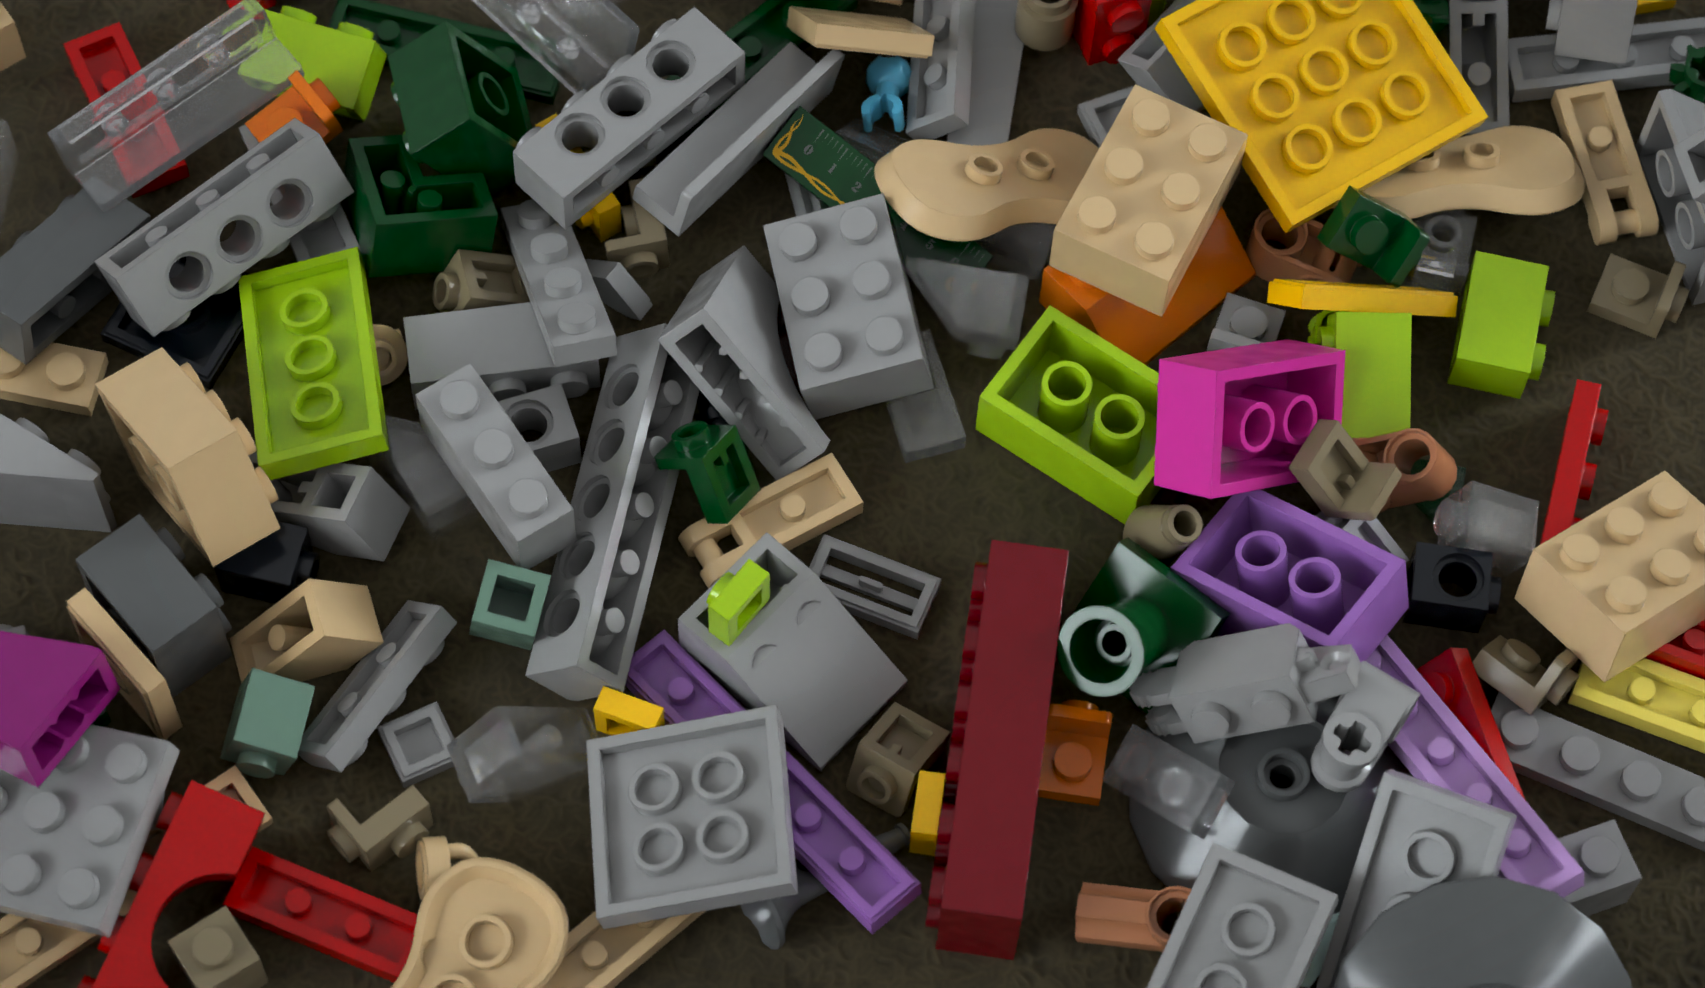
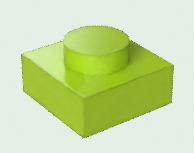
(737, 601)

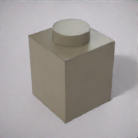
(217, 954)

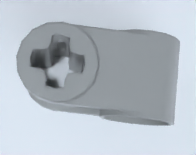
(1364, 725)

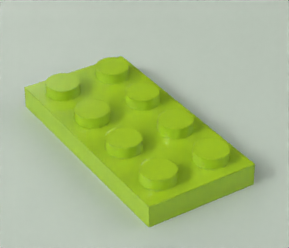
(312, 364)

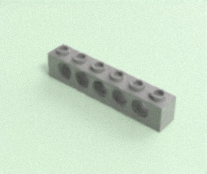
(619, 523)

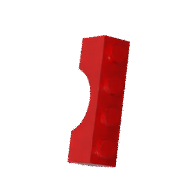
(202, 843)

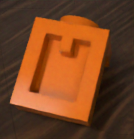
(306, 102)
(1075, 752)

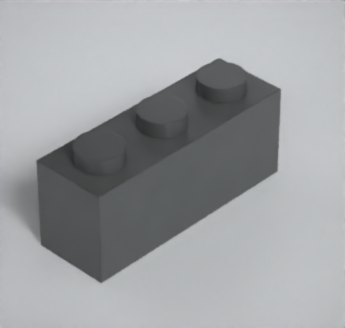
(52, 272)

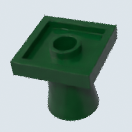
(1133, 623)

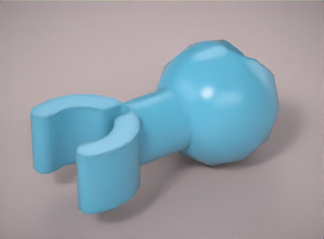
(889, 82)

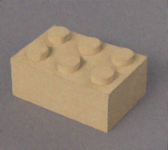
(1147, 200)
(191, 454)
(1622, 577)

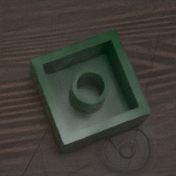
(459, 105)

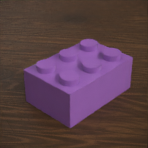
(1288, 566)

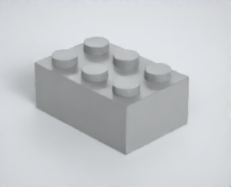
(848, 307)

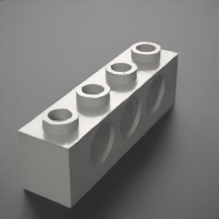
(574, 183)
(193, 226)

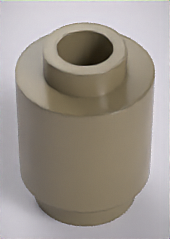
(1045, 23)

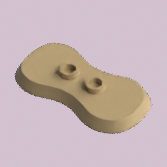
(1493, 170)
(982, 189)
(486, 929)

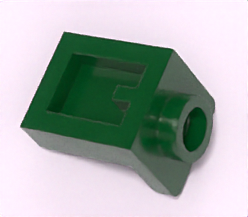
(1374, 236)
(715, 467)

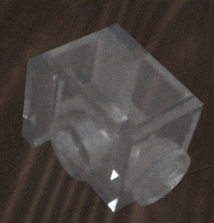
(1447, 254)

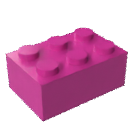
(1242, 414)

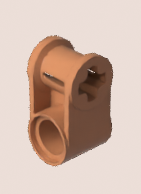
(1304, 257)
(1403, 450)

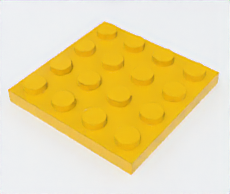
(1321, 91)

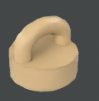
(434, 858)

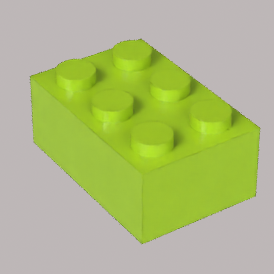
(1077, 413)

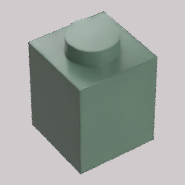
(509, 604)
(267, 724)

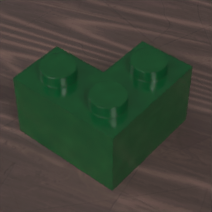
(411, 219)

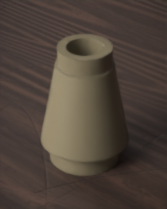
(1163, 529)

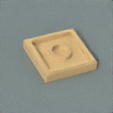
(860, 32)
(137, 677)

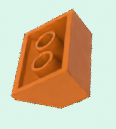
(1215, 270)

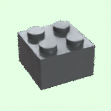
(157, 601)

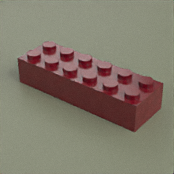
(997, 750)

